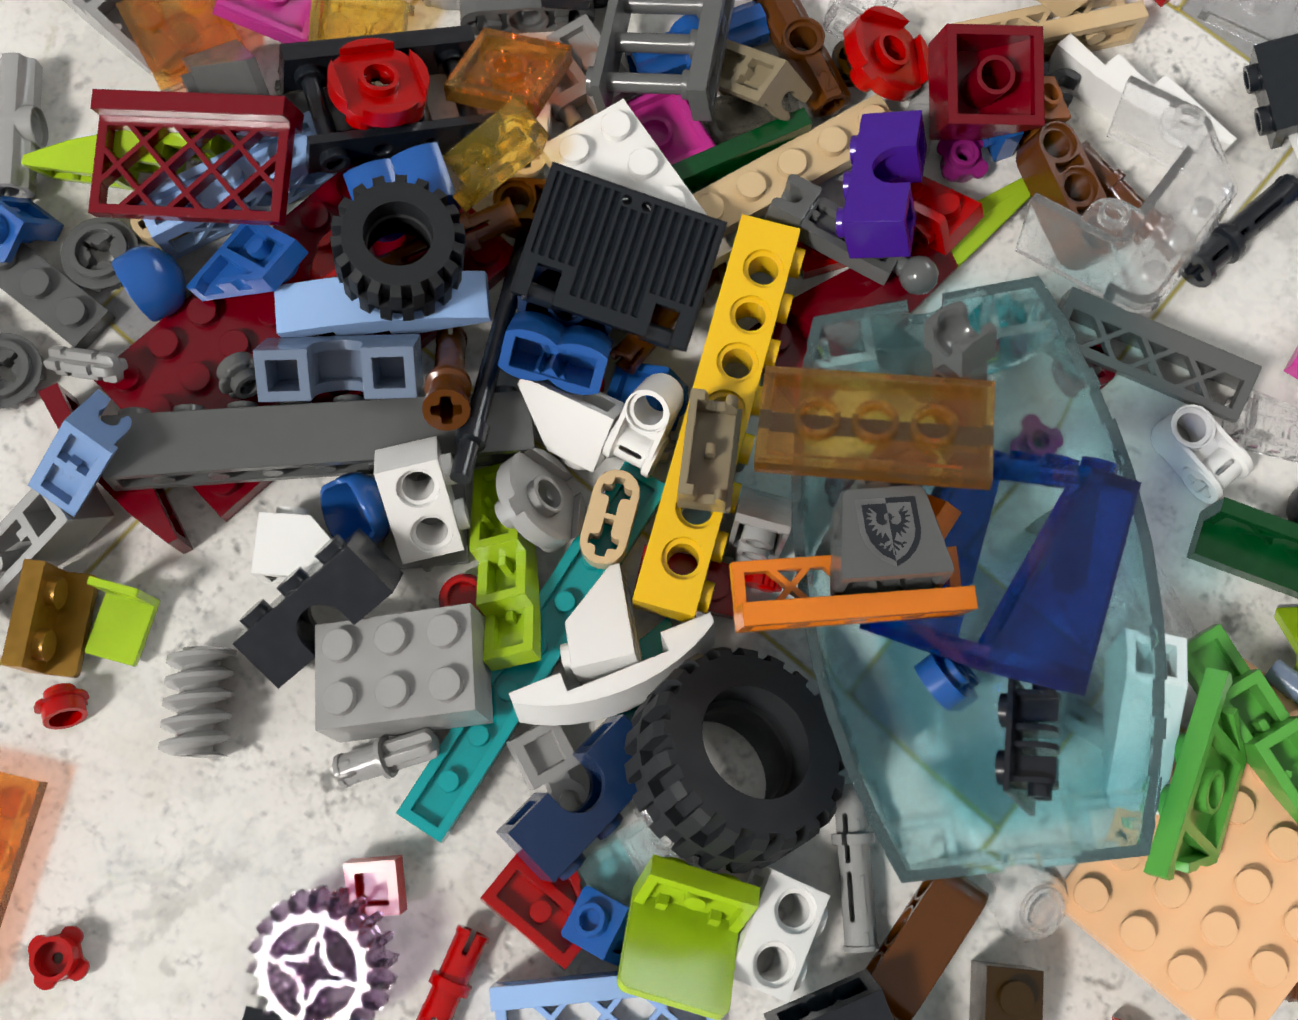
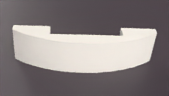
(552, 705)

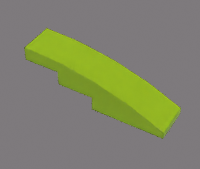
(74, 158)
(505, 581)

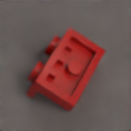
(942, 215)

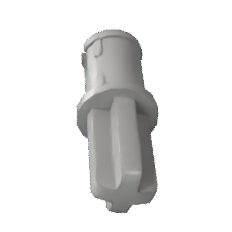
(386, 757)

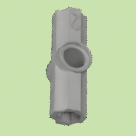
(21, 123)

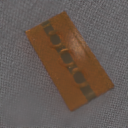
(876, 427)

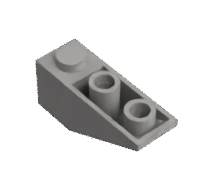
(759, 526)

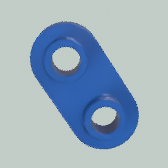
(948, 682)

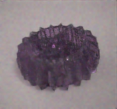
(346, 941)

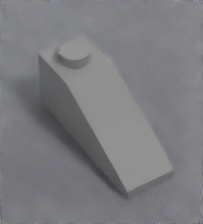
(46, 533)

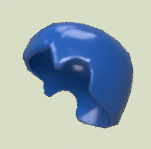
(152, 280)
(354, 503)

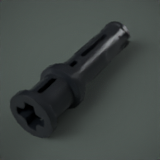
(1229, 239)

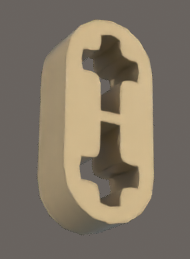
(598, 515)

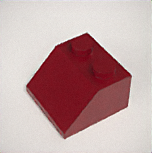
(985, 81)

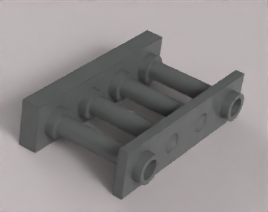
(703, 45)

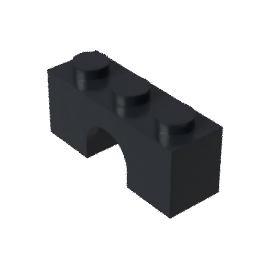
(349, 577)

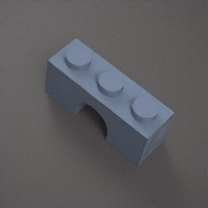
(315, 365)

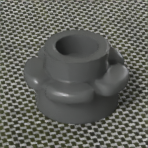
(237, 375)

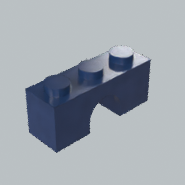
(554, 838)

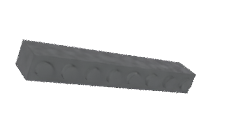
(291, 439)

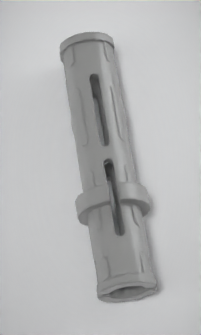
(855, 873)

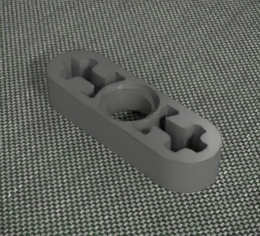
(509, 17)

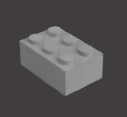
(402, 674)

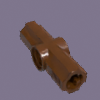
(793, 28)

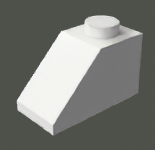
(570, 422)
(285, 543)
(602, 630)

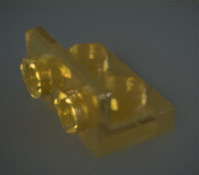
(357, 18)
(495, 152)

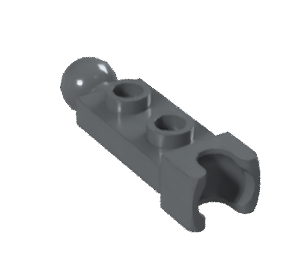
(816, 217)
(955, 345)

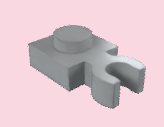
(544, 759)

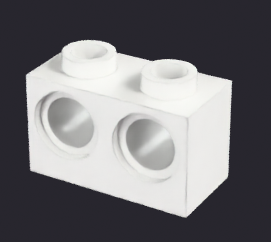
(412, 501)
(787, 937)

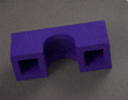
(877, 190)

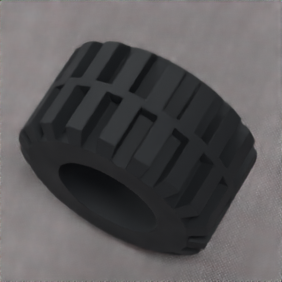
(390, 210)

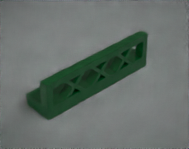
(739, 151)
(1248, 545)

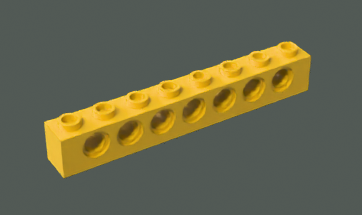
(756, 248)

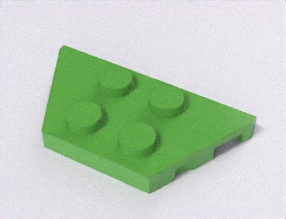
(1203, 786)

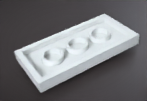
(622, 152)

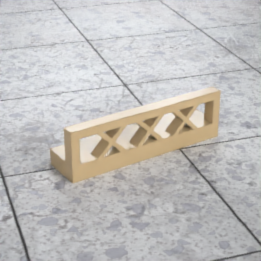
(1094, 29)

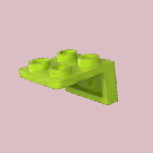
(684, 936)

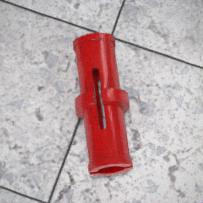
(452, 978)

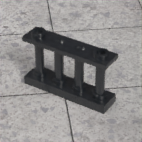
(306, 66)

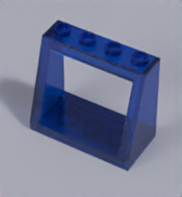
(1062, 591)

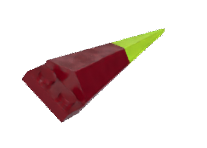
(854, 291)

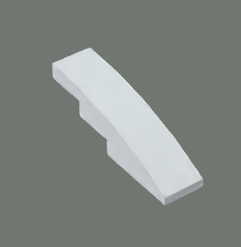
(1104, 83)

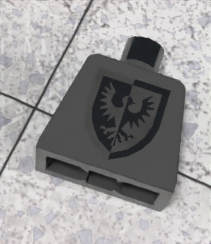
(886, 541)

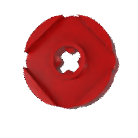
(885, 54)
(373, 105)

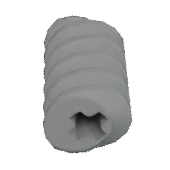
(196, 701)

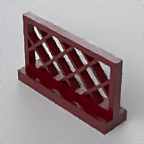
(202, 115)

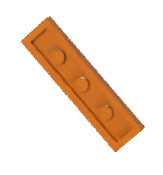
(839, 609)

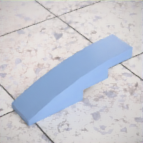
(324, 308)

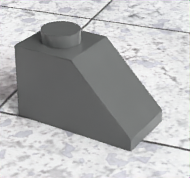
(224, 70)

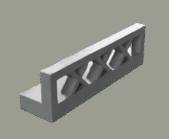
(1164, 343)

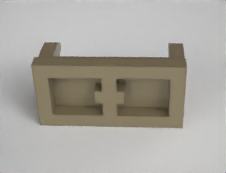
(760, 79)
(709, 453)

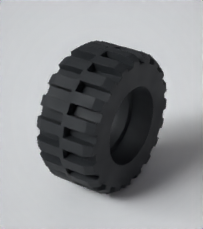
(687, 793)

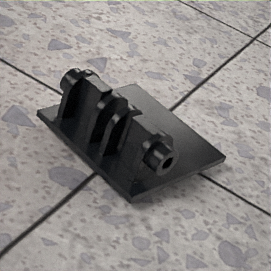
(1028, 765)

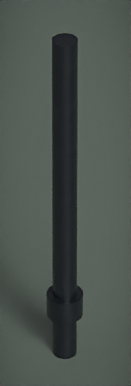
(474, 434)

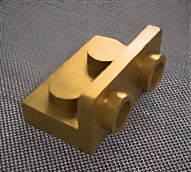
(49, 621)

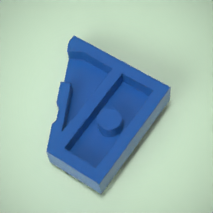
(248, 263)

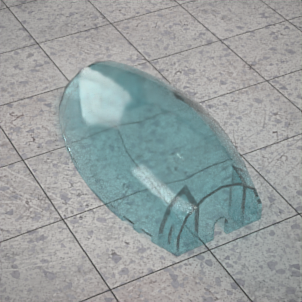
(931, 769)

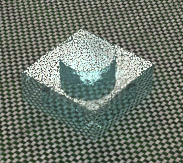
(610, 871)

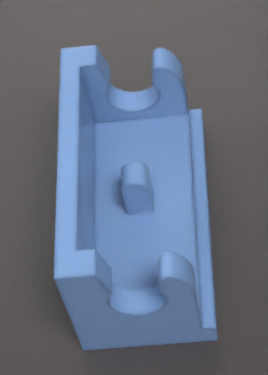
(79, 455)

